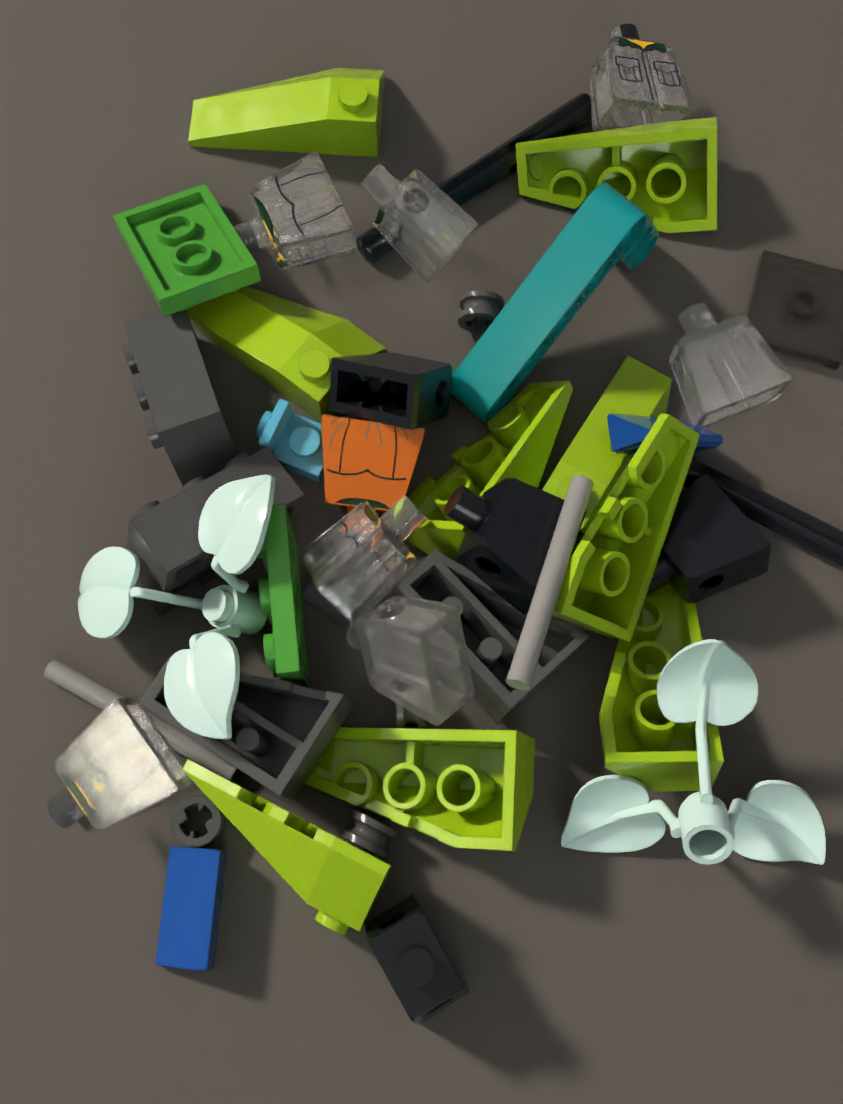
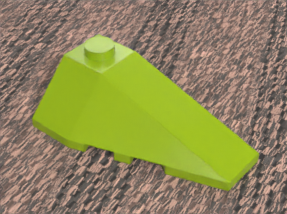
(317, 112)
(657, 166)
(283, 342)
(633, 391)
(514, 448)
(625, 538)
(633, 729)
(442, 782)
(315, 863)

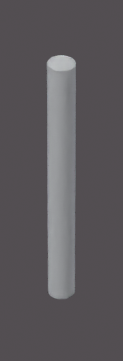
(549, 584)
(102, 697)

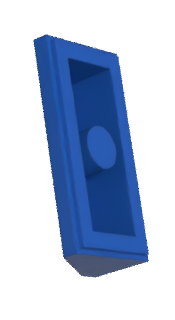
(630, 430)
(191, 908)

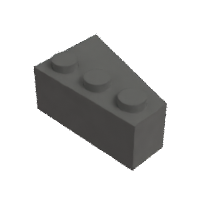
(179, 394)
(167, 532)
(489, 631)
(274, 726)

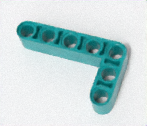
(593, 241)

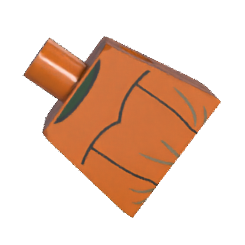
(367, 461)

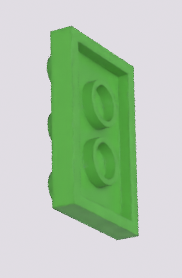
(186, 249)
(281, 599)

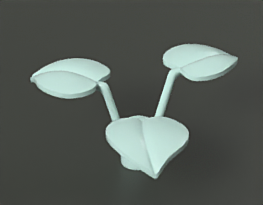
(203, 679)
(772, 825)

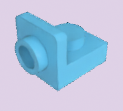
(292, 440)

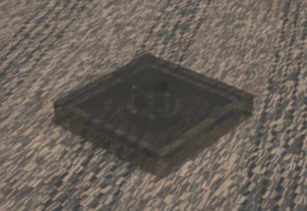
(798, 309)

